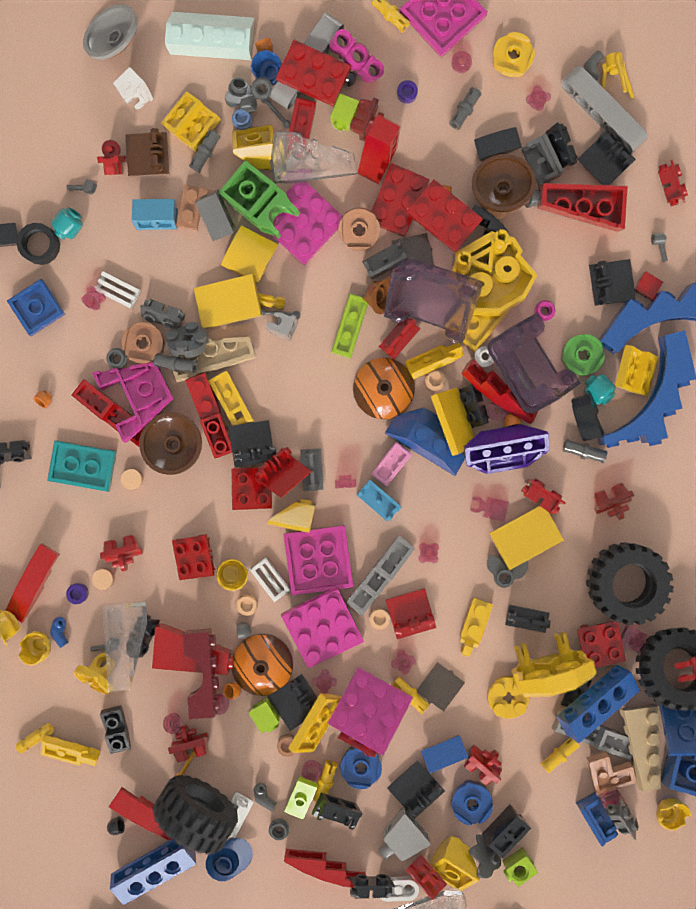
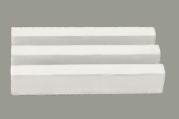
(101, 282)
(260, 565)

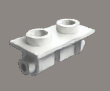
(242, 806)

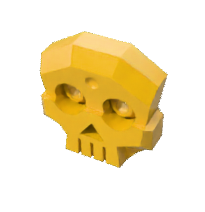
(501, 288)
(552, 672)

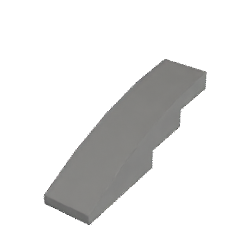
(380, 575)
(603, 739)

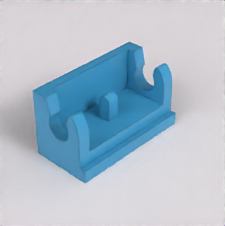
(154, 214)
(378, 500)

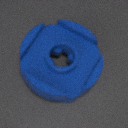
(351, 774)
(472, 814)

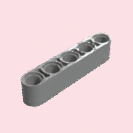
(319, 40)
(604, 108)

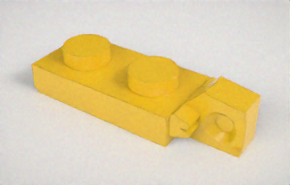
(433, 359)
(474, 625)
(68, 751)

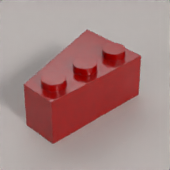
(379, 148)

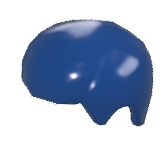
(266, 65)

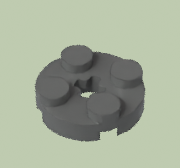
(178, 340)

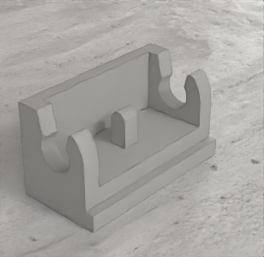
(285, 326)

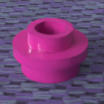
(549, 306)

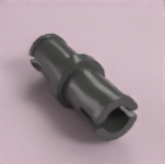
(465, 108)
(204, 151)
(175, 363)
(585, 451)

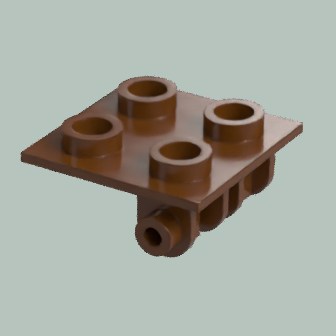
(147, 153)

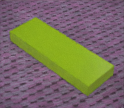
(350, 326)

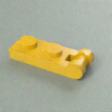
(230, 399)

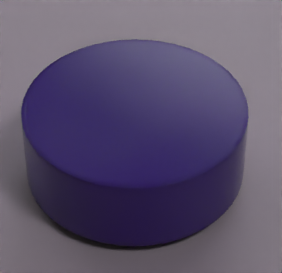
(407, 91)
(77, 593)

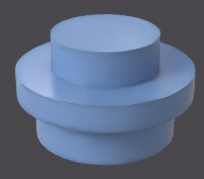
(242, 119)

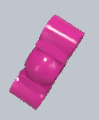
(347, 53)

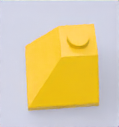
(254, 145)
(295, 516)
(455, 863)

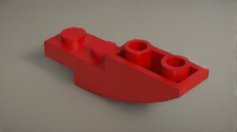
(210, 415)

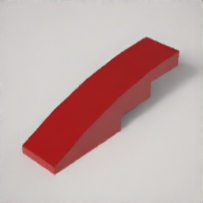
(496, 390)
(103, 406)
(32, 582)
(137, 810)
(315, 865)

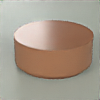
(283, 744)

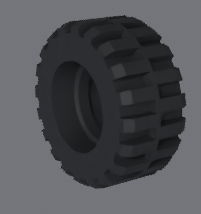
(655, 590)
(652, 671)
(195, 814)

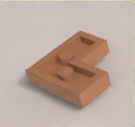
(188, 212)
(608, 778)

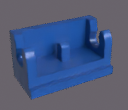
(444, 754)
(597, 818)

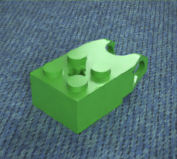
(256, 198)

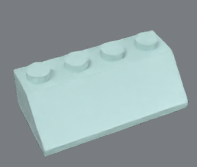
(210, 35)

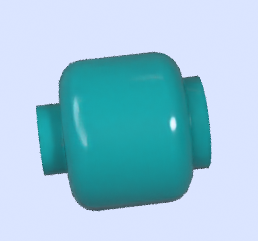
(67, 223)
(600, 388)

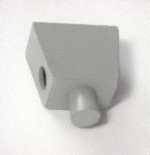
(403, 837)

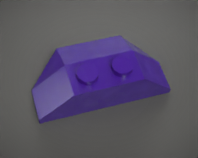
(506, 448)

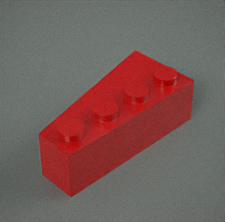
(591, 204)

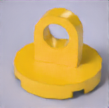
(94, 674)

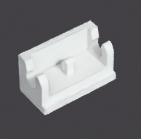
(131, 86)

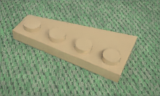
(219, 355)
(643, 731)

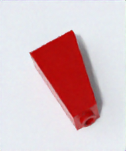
(169, 653)

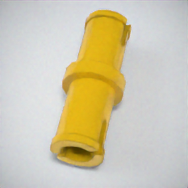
(391, 14)
(417, 702)
(559, 755)
(326, 781)

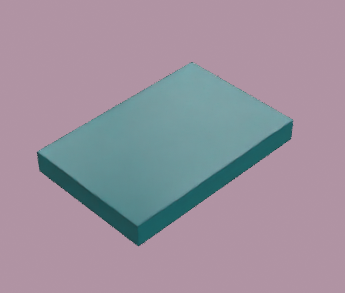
(82, 466)

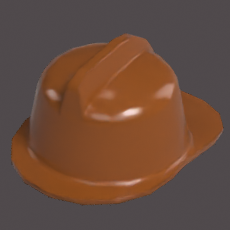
(377, 295)

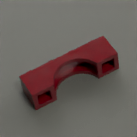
(199, 646)

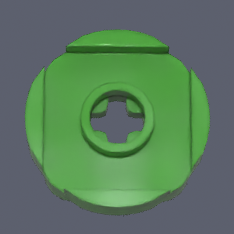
(594, 350)

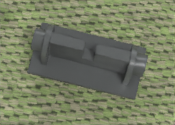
(153, 312)
(312, 460)
(623, 818)

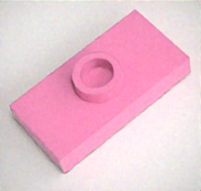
(391, 464)

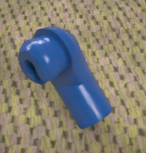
(57, 630)

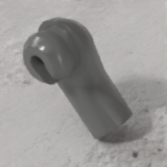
(591, 64)
(262, 798)

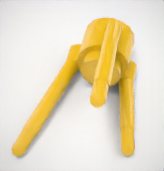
(616, 65)

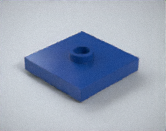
(36, 307)

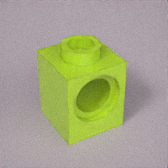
(344, 112)
(264, 715)
(519, 858)

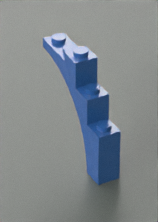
(634, 318)
(675, 371)

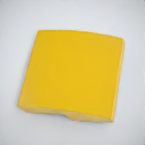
(190, 121)
(249, 254)
(636, 371)

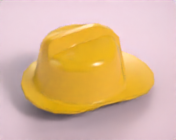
(8, 626)

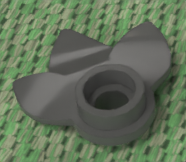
(241, 95)
(497, 567)
(486, 857)

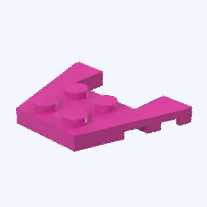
(145, 391)

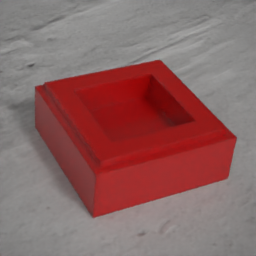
(648, 286)

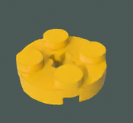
(523, 48)
(500, 706)

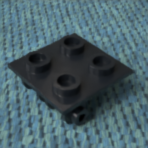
(606, 158)
(612, 282)
(251, 443)
(294, 701)
(416, 789)

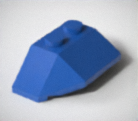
(423, 434)

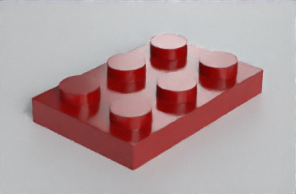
(313, 73)
(396, 197)
(444, 216)

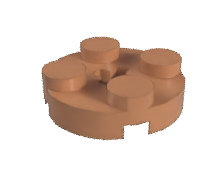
(366, 219)
(137, 333)

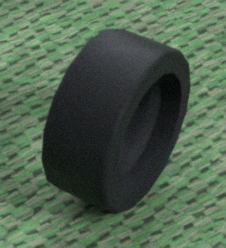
(29, 230)

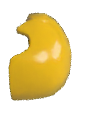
(232, 574)
(34, 648)
(672, 813)

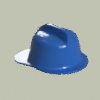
(230, 860)

